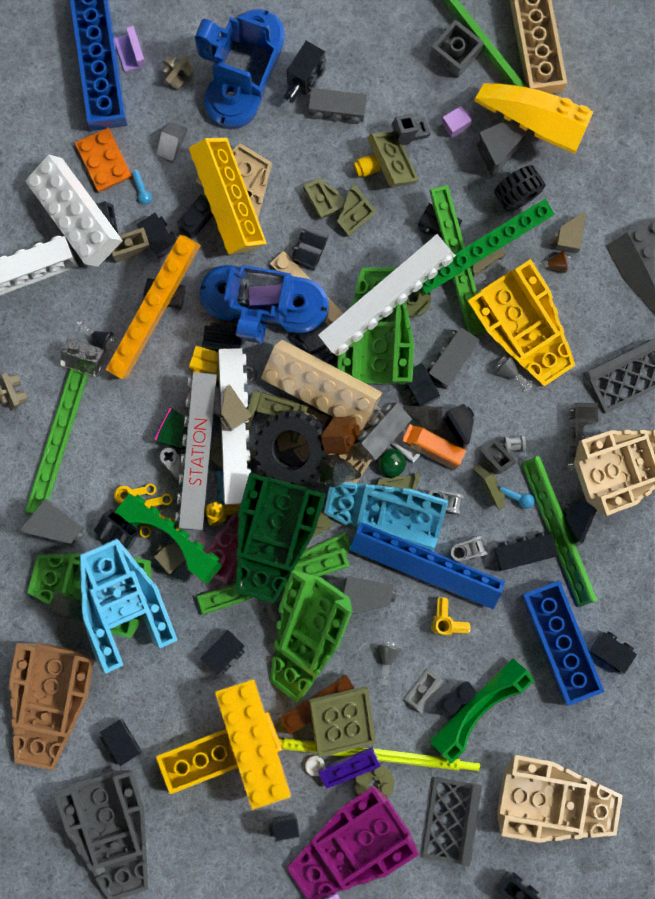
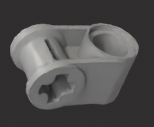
(174, 466)
(451, 498)
(471, 549)

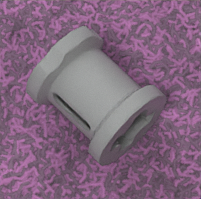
(521, 446)

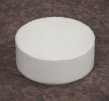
(313, 764)

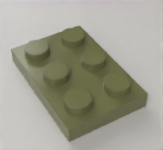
(392, 159)

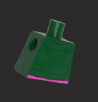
(171, 430)

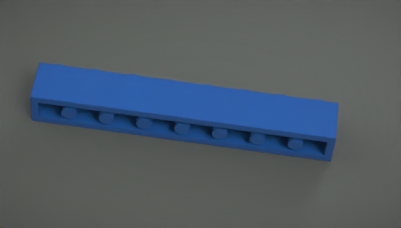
(427, 565)

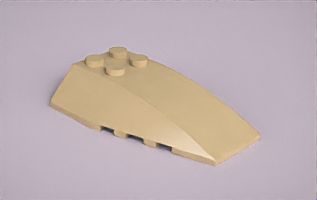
(616, 468)
(553, 803)

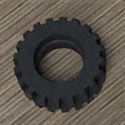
(268, 458)

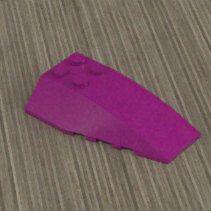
(354, 847)

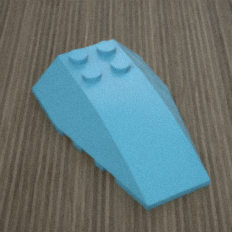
(390, 509)

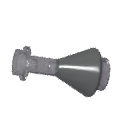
(507, 368)
(388, 652)

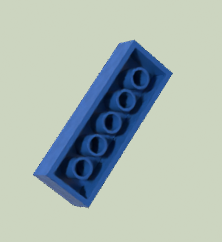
(562, 643)

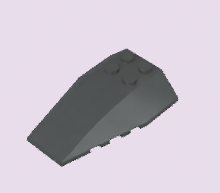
(636, 260)
(108, 830)

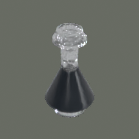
(102, 339)

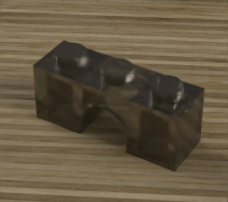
(581, 415)

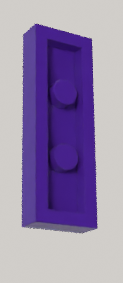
(349, 767)

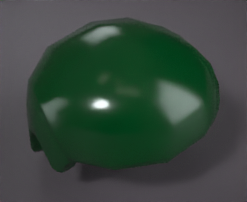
(391, 463)

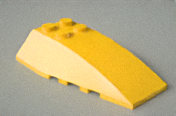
(549, 116)
(524, 321)

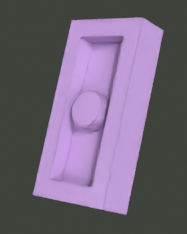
(130, 50)
(264, 296)

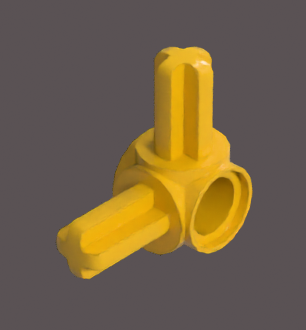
(217, 513)
(450, 625)

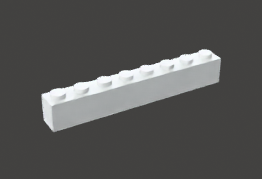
(386, 295)
(233, 443)

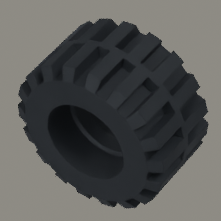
(519, 188)

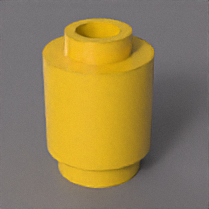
(366, 165)

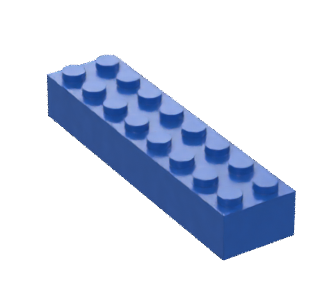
(98, 64)

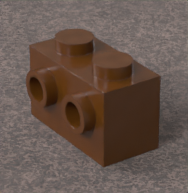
(340, 435)

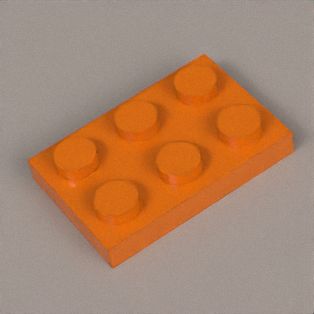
(103, 159)

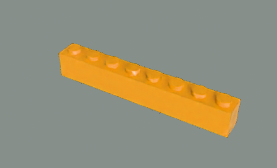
(153, 307)

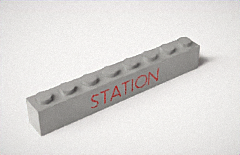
(196, 451)

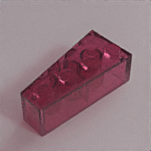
(225, 548)

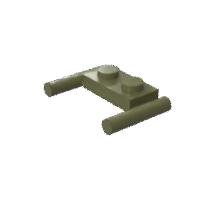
(271, 406)

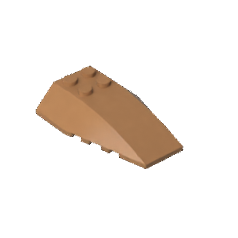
(46, 700)

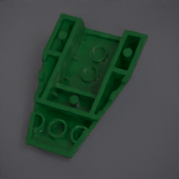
(273, 533)

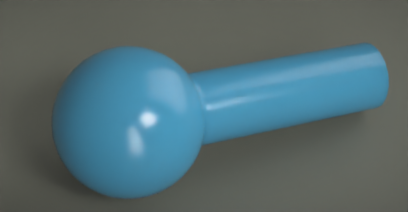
(144, 197)
(219, 474)
(526, 500)

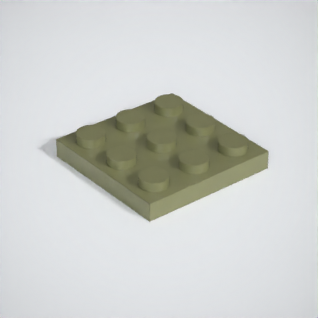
(342, 721)

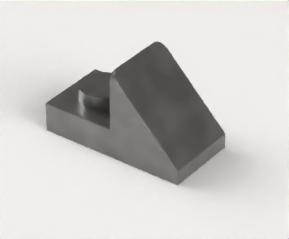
(497, 456)

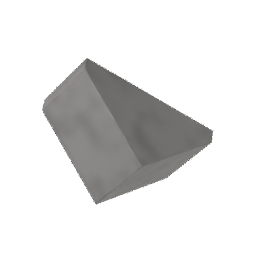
(170, 141)

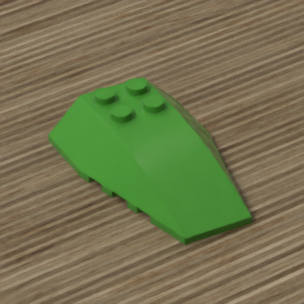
(385, 351)
(63, 575)
(309, 632)

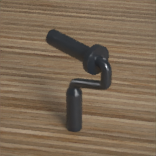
(330, 357)

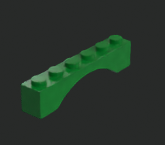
(198, 562)
(508, 682)

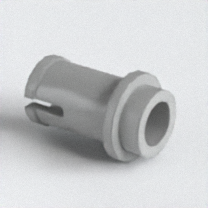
(243, 298)

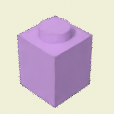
(457, 121)

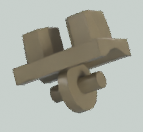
(184, 66)
(14, 399)

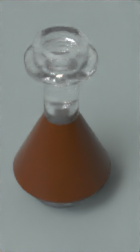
(559, 262)

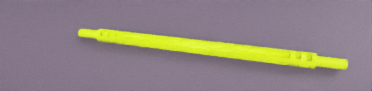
(386, 756)

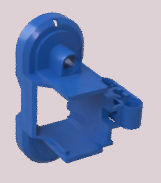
(254, 27)
(253, 323)

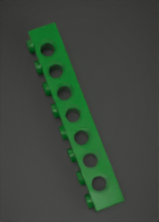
(490, 243)

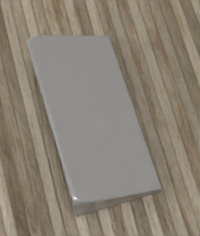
(424, 691)

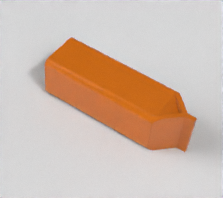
(434, 446)

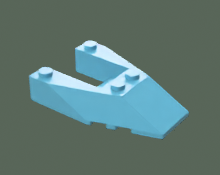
(116, 592)

